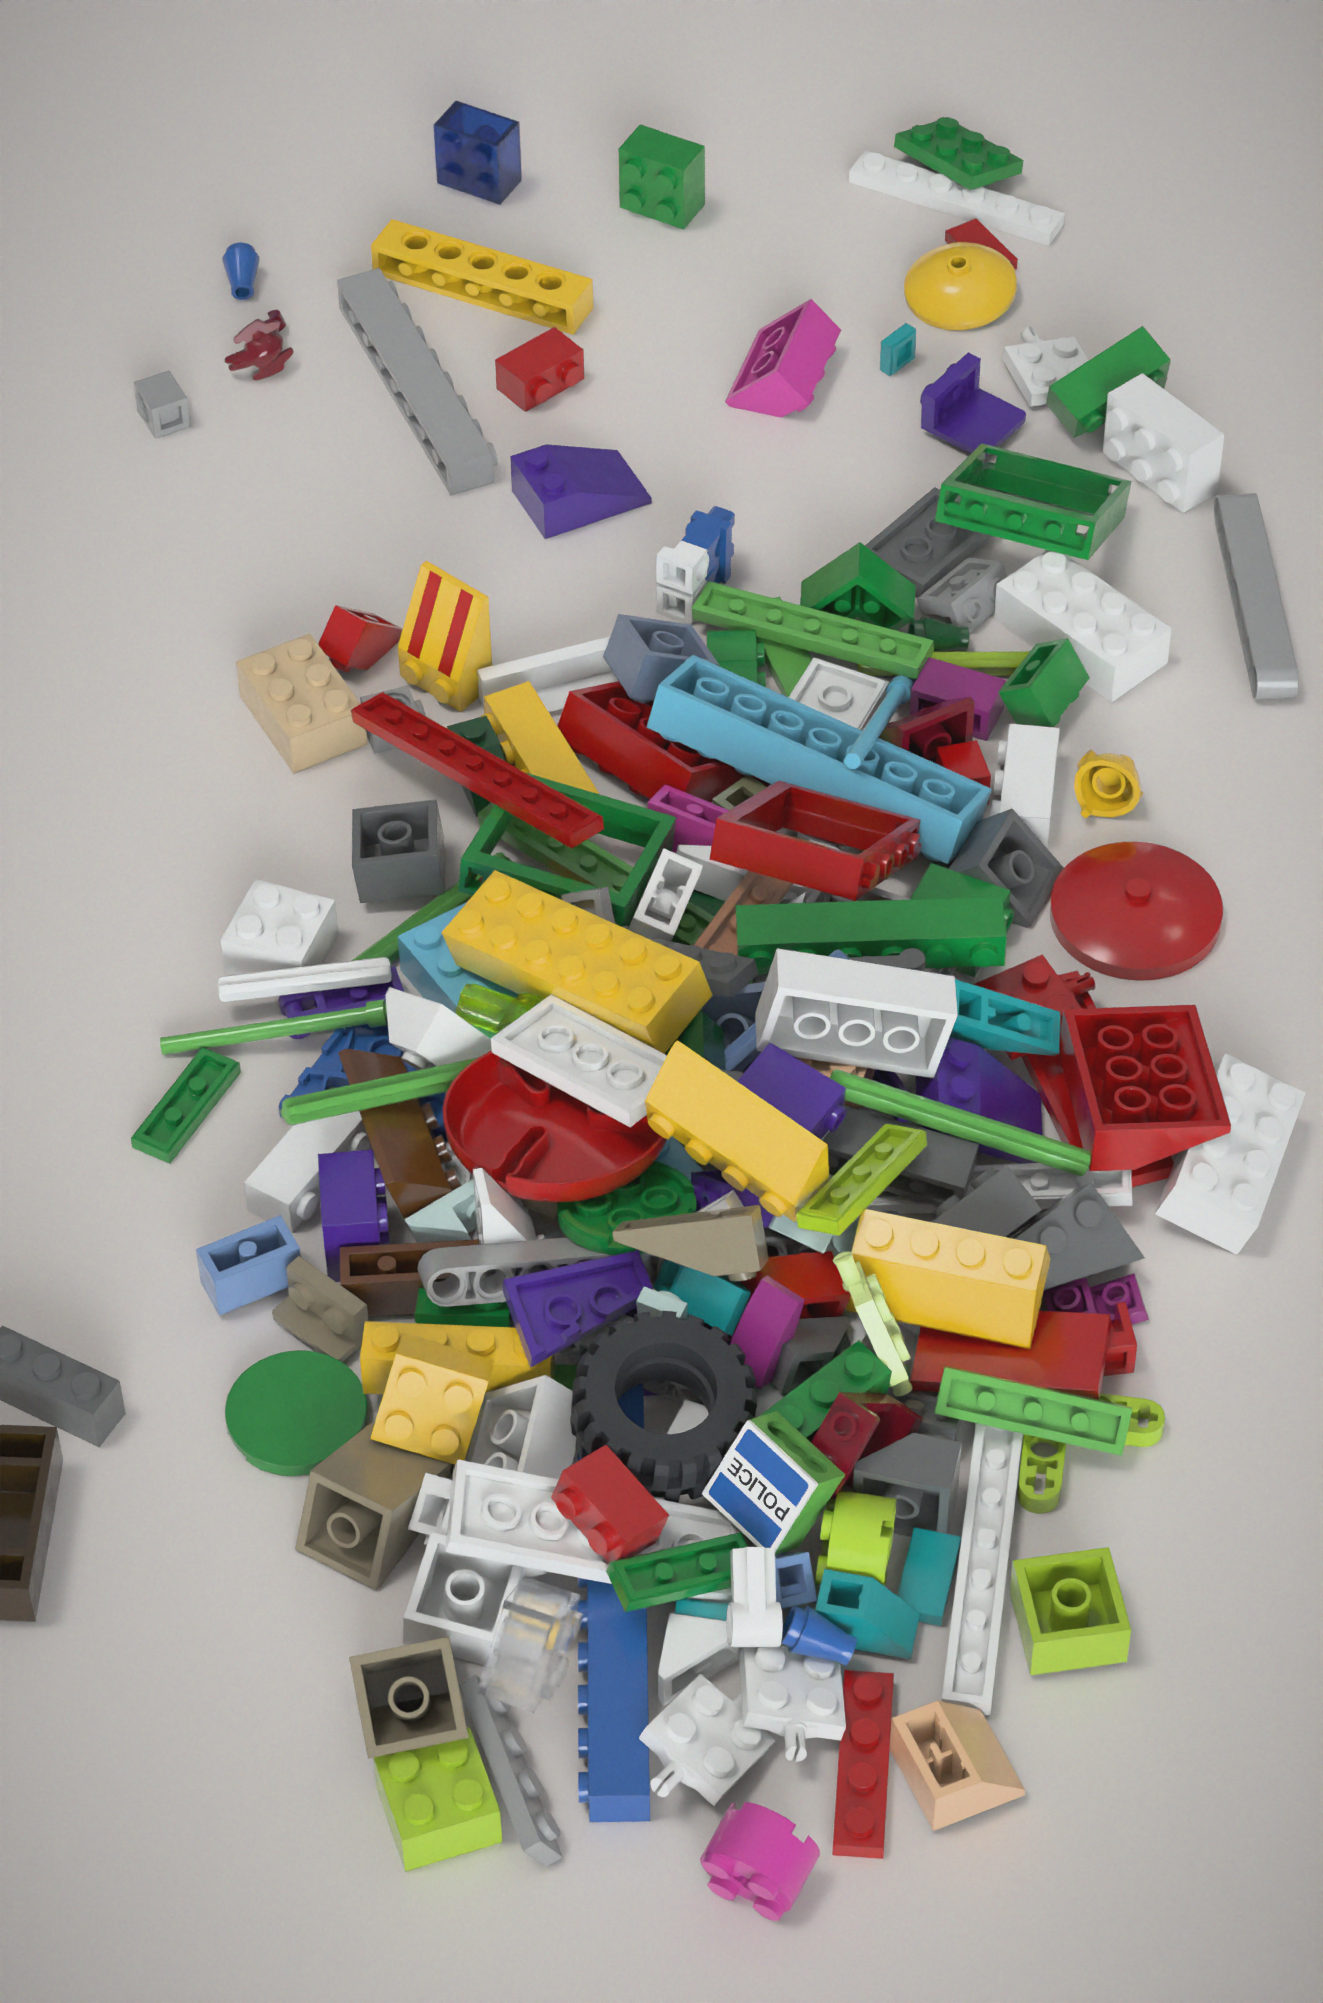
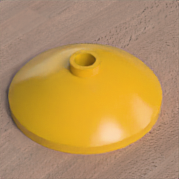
(960, 286)

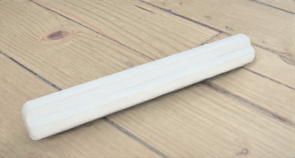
(304, 979)

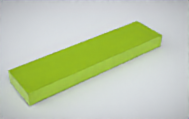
(861, 1179)

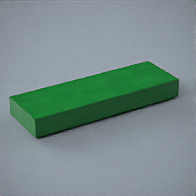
(185, 1105)
(674, 1572)

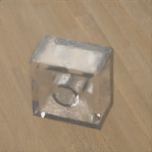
(529, 1645)

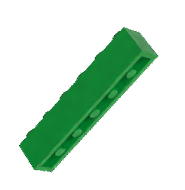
(944, 929)

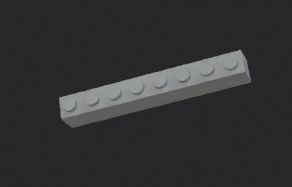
(417, 382)

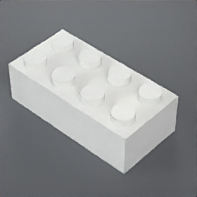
(1109, 632)
(856, 1013)
(1226, 1182)

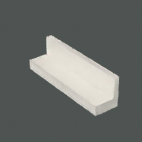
(551, 673)

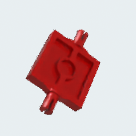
(1039, 984)

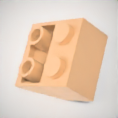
(952, 1762)

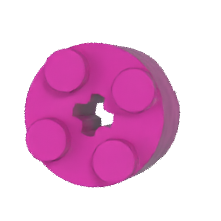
(758, 1859)

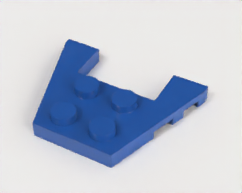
(329, 1070)

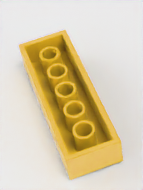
(557, 949)

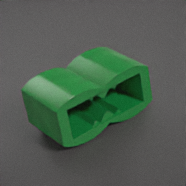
(738, 653)

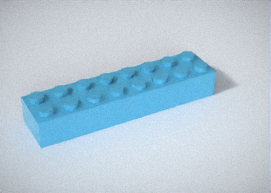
(795, 744)

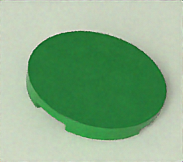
(653, 1194)
(294, 1411)

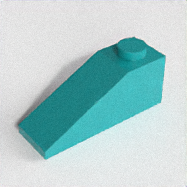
(1004, 1022)

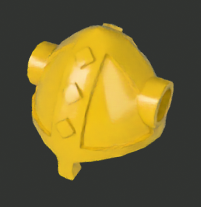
(1106, 784)

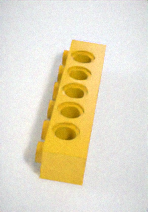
(483, 276)

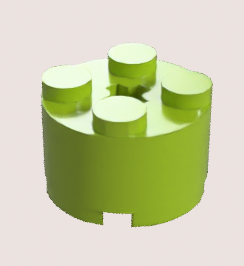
(857, 1535)

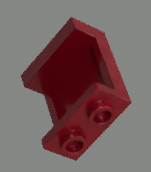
(861, 1426)

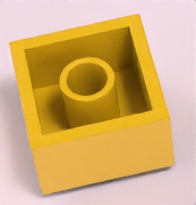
(432, 1399)

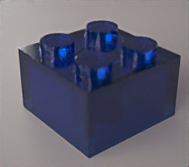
(477, 152)

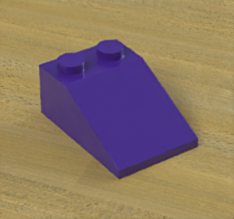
(574, 486)
(984, 1086)

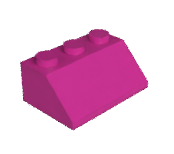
(785, 362)

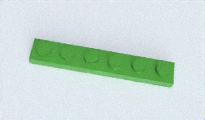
(813, 630)

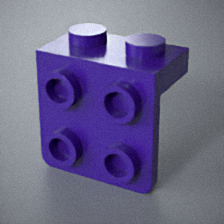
(963, 412)

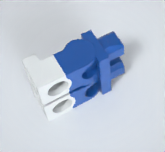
(698, 558)

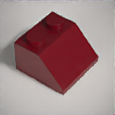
(933, 727)

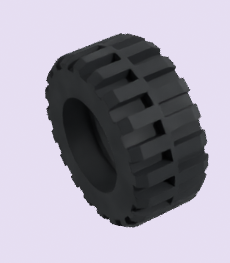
(672, 1352)

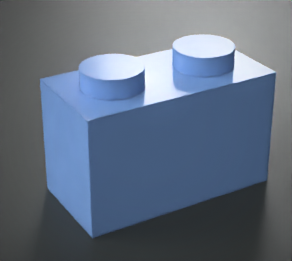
(247, 1264)

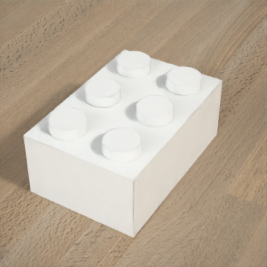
(1163, 443)

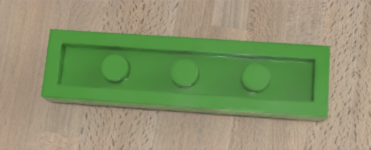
(1033, 1410)

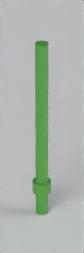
(373, 1014)

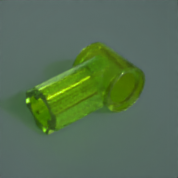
(491, 1008)

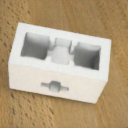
(665, 896)

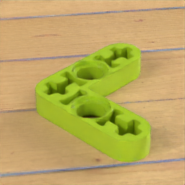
(1054, 1465)

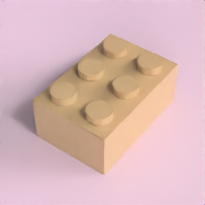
(300, 702)

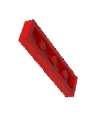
(863, 1765)

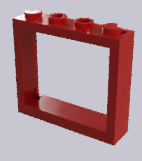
(749, 840)

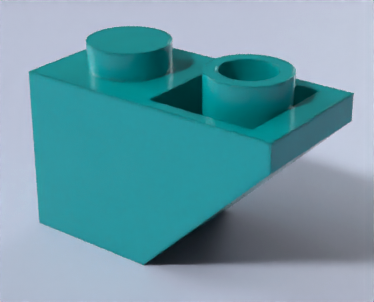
(708, 1296)
(869, 1613)

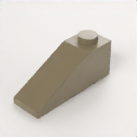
(707, 1241)

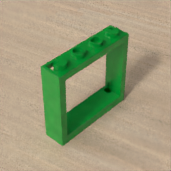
(1026, 521)
(621, 821)

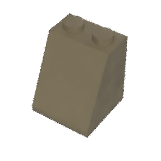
(363, 1506)
(408, 1697)

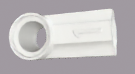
(753, 1614)

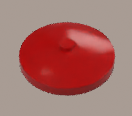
(1136, 910)

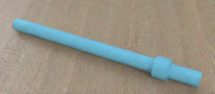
(897, 693)

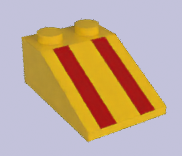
(445, 637)

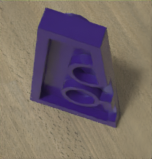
(572, 1301)

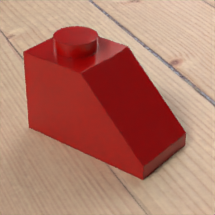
(357, 638)

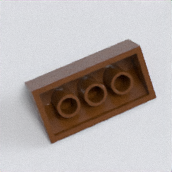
(403, 1137)

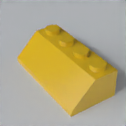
(736, 1133)
(953, 1277)

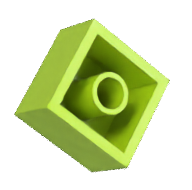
(1070, 1611)
(438, 1802)

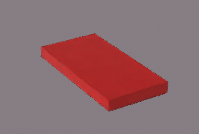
(1064, 1355)

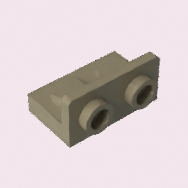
(321, 1311)

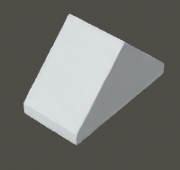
(691, 1649)

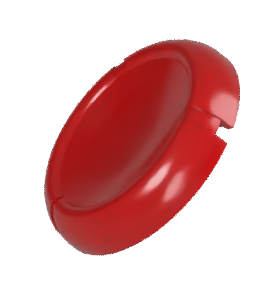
(539, 1137)

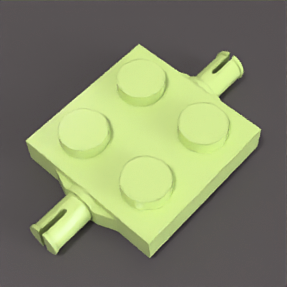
(877, 1319)

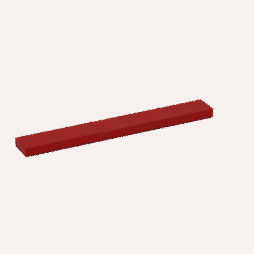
(478, 770)

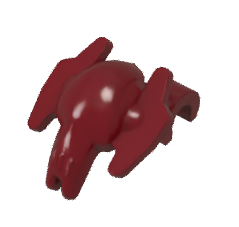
(261, 347)

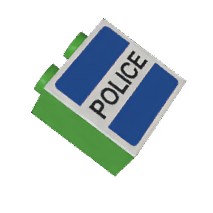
(773, 1483)

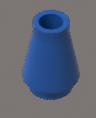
(241, 269)
(815, 1636)

